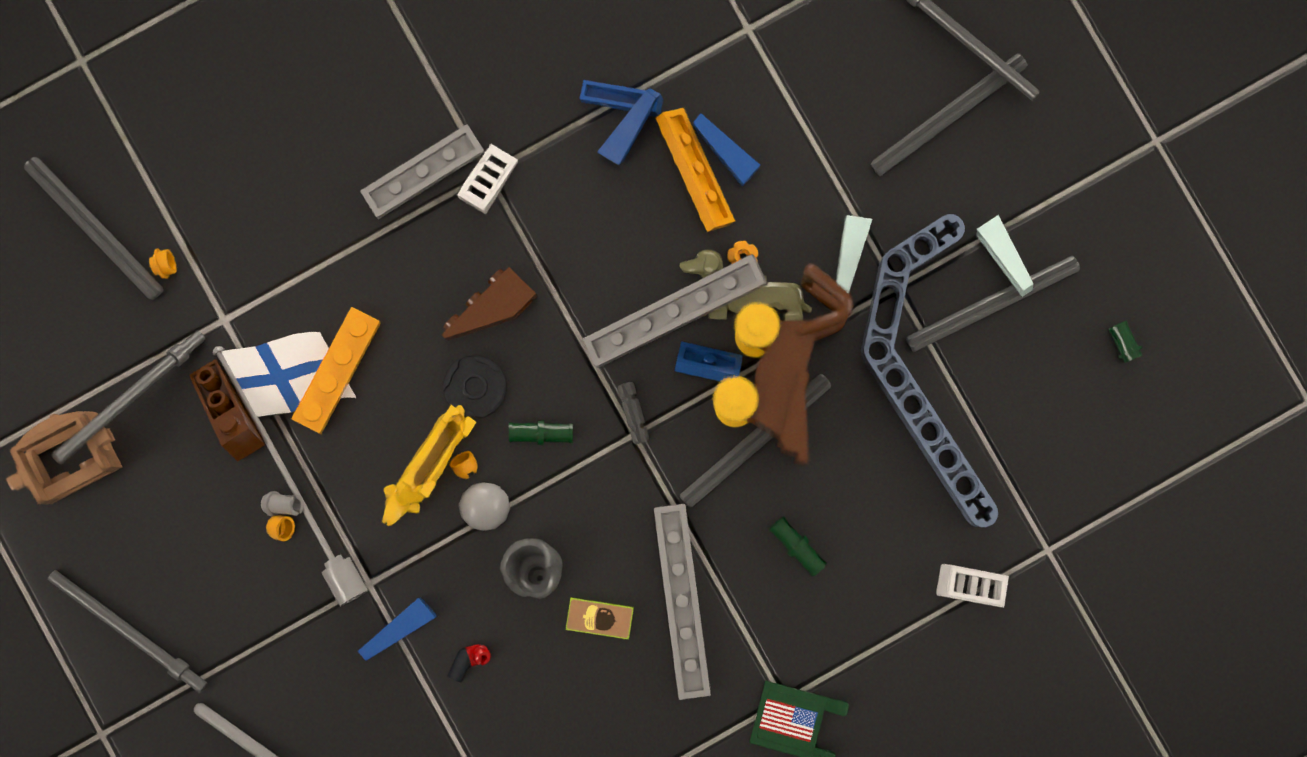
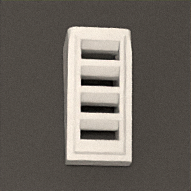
(475, 201)
(952, 581)

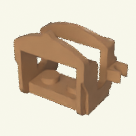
(49, 434)

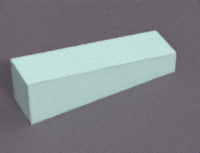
(852, 244)
(999, 245)

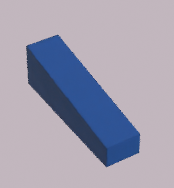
(615, 96)
(625, 134)
(730, 154)
(405, 623)

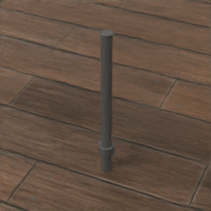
(977, 47)
(175, 357)
(176, 668)

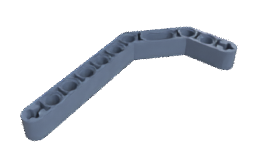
(908, 387)

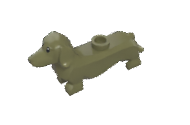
(775, 294)

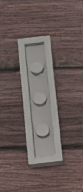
(422, 171)

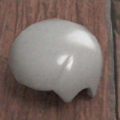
(484, 506)

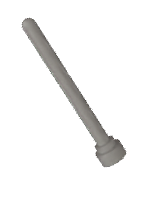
(231, 731)

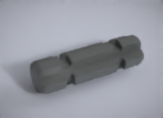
(633, 412)

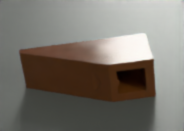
(499, 303)
(226, 411)

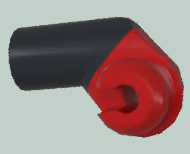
(468, 657)

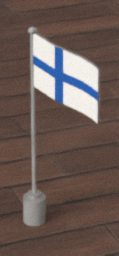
(273, 382)

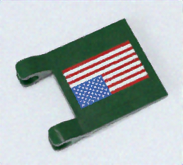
(791, 720)

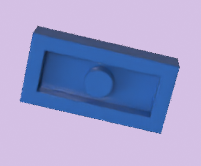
(707, 362)

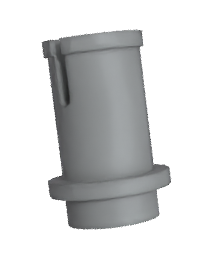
(275, 504)

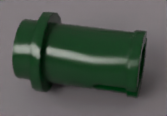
(1125, 342)

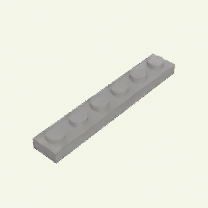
(675, 311)
(682, 601)

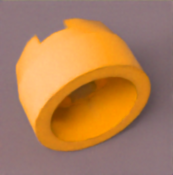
(464, 464)
(280, 527)

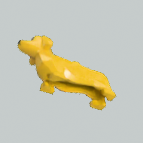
(426, 465)

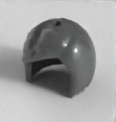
(521, 568)

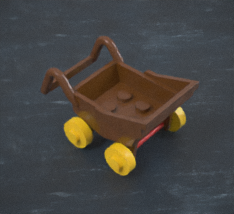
(781, 379)

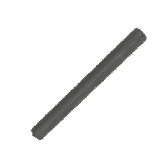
(944, 117)
(93, 228)
(990, 305)
(744, 451)

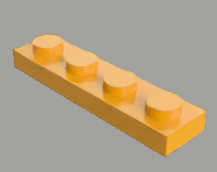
(695, 169)
(336, 370)

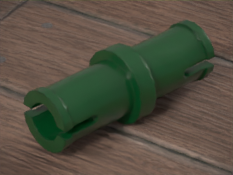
(540, 432)
(797, 546)

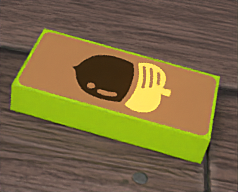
(599, 618)

